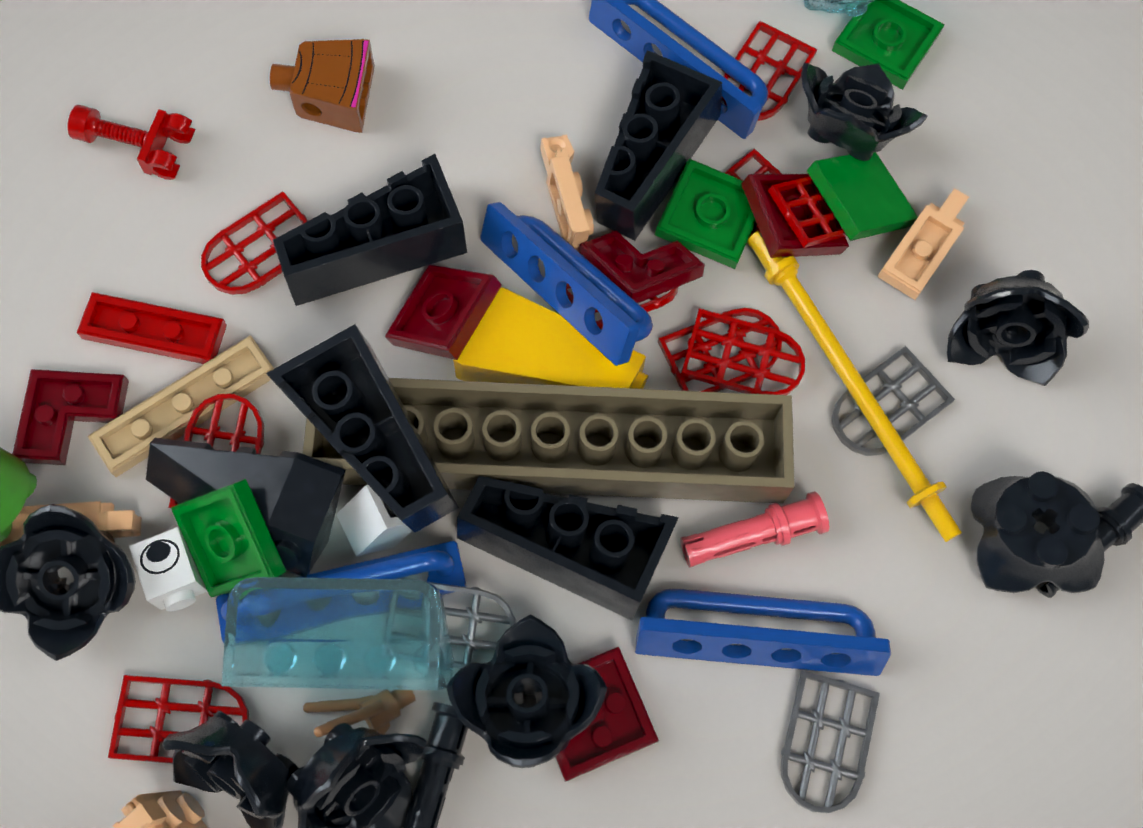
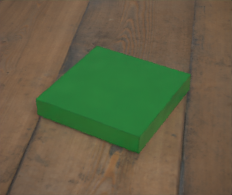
(891, 36)
(862, 195)
(708, 214)
(228, 537)

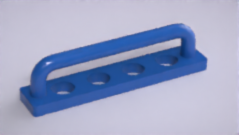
(741, 110)
(622, 317)
(439, 560)
(761, 646)

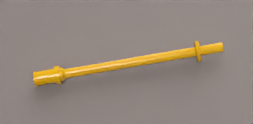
(783, 273)

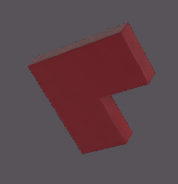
(642, 274)
(55, 402)
(619, 726)

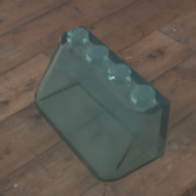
(336, 634)

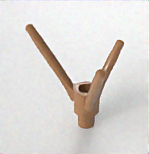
(375, 710)

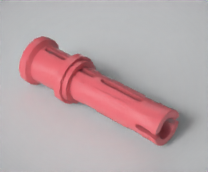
(775, 525)

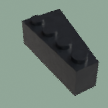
(658, 134)
(374, 236)
(362, 417)
(568, 541)

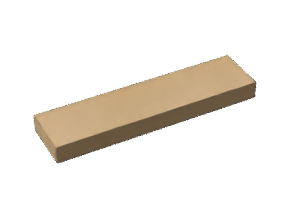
(166, 414)

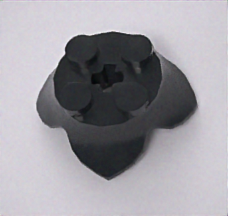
(856, 109)
(1019, 322)
(1016, 556)
(58, 614)
(527, 662)
(236, 761)
(356, 780)

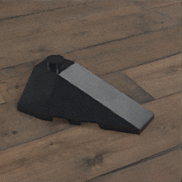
(291, 490)

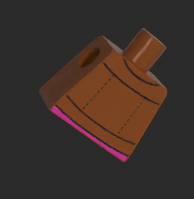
(329, 82)

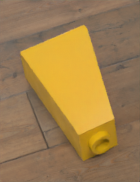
(538, 346)

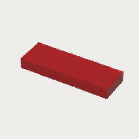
(151, 328)

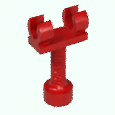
(86, 125)

